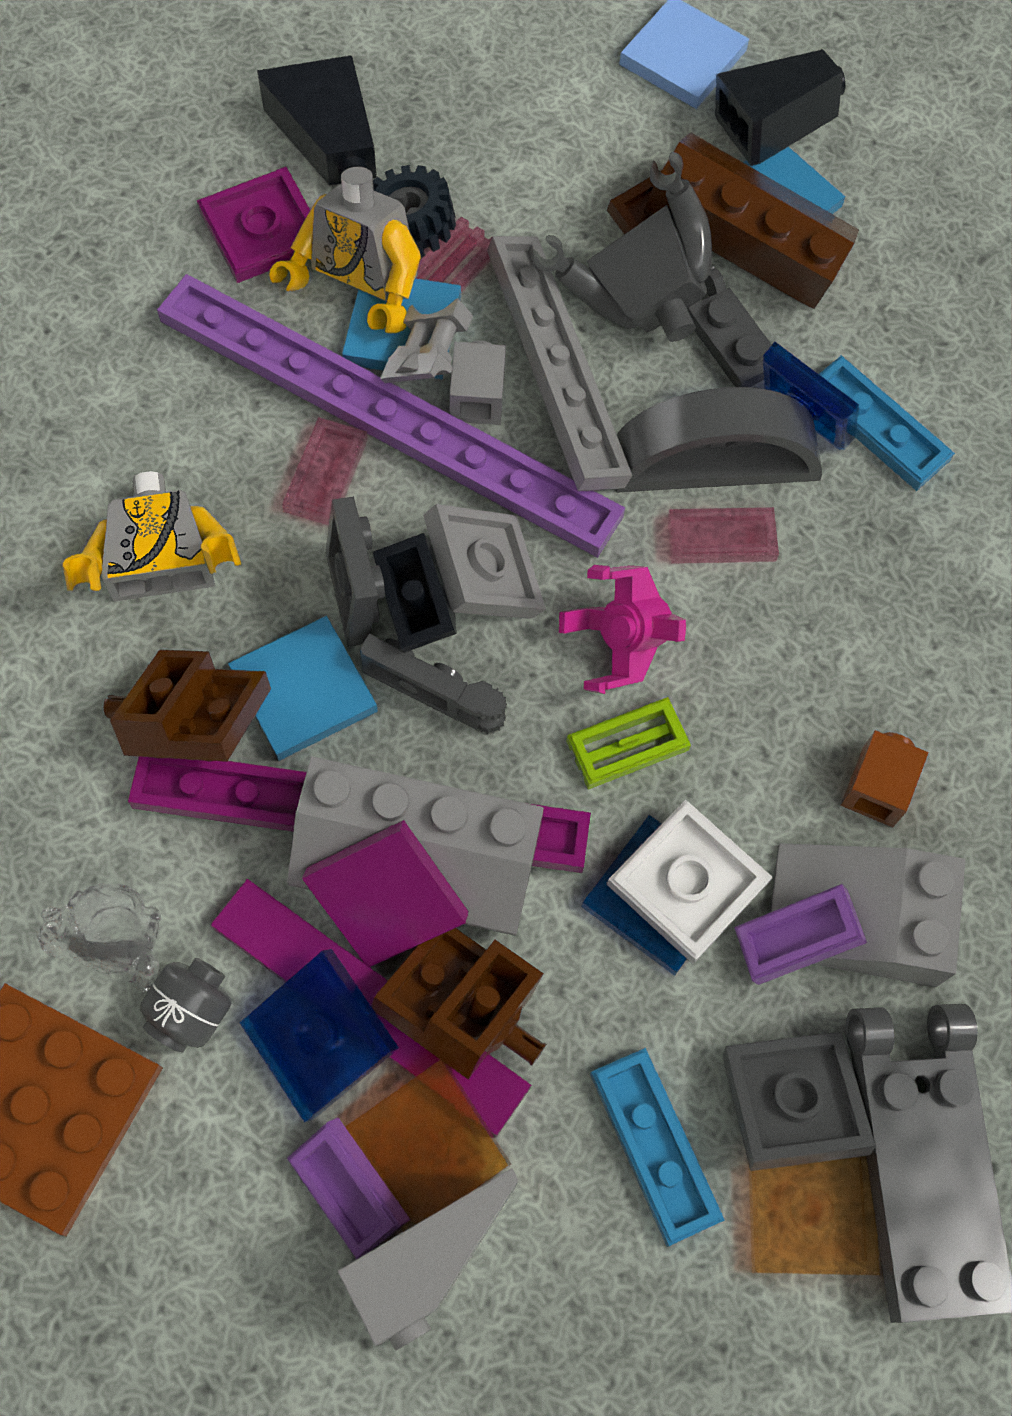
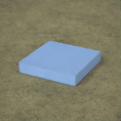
(683, 51)

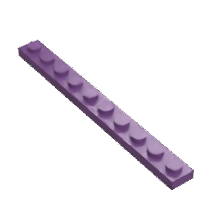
(392, 415)

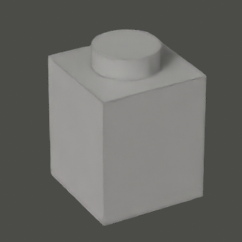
(477, 382)

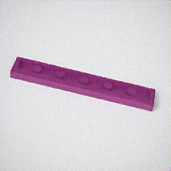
(287, 943)

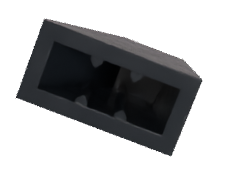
(778, 102)
(321, 114)

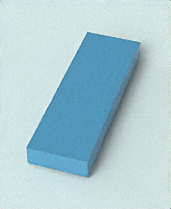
(889, 428)
(656, 1147)

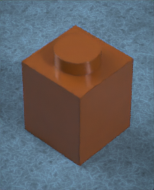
(885, 777)

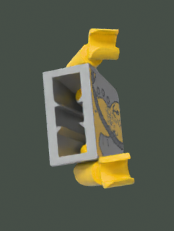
(360, 242)
(152, 545)

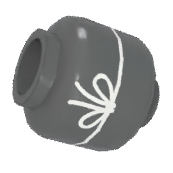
(185, 1005)

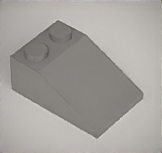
(902, 899)
(417, 1269)

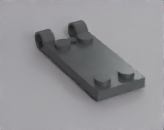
(931, 1170)

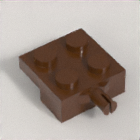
(186, 708)
(462, 1000)

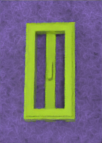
(635, 762)

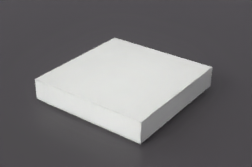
(689, 881)

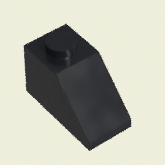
(415, 592)

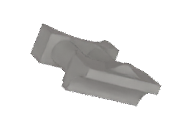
(427, 344)

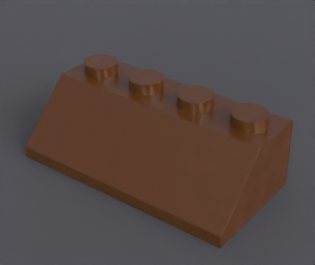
(762, 222)

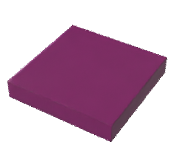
(255, 222)
(385, 894)

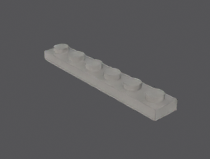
(559, 365)

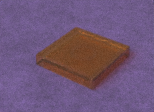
(428, 1143)
(814, 1219)

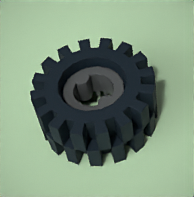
(425, 201)

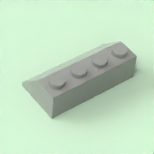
(473, 838)

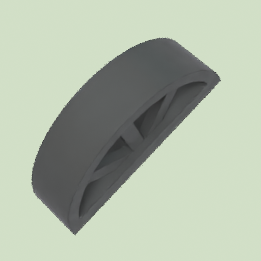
(721, 441)

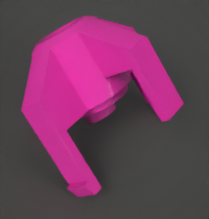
(629, 624)

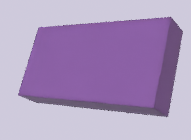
(800, 934)
(348, 1188)

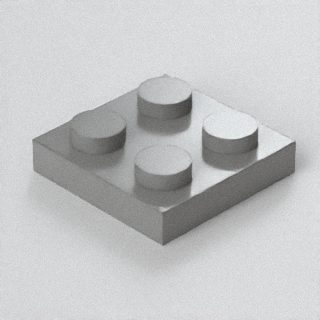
(483, 562)

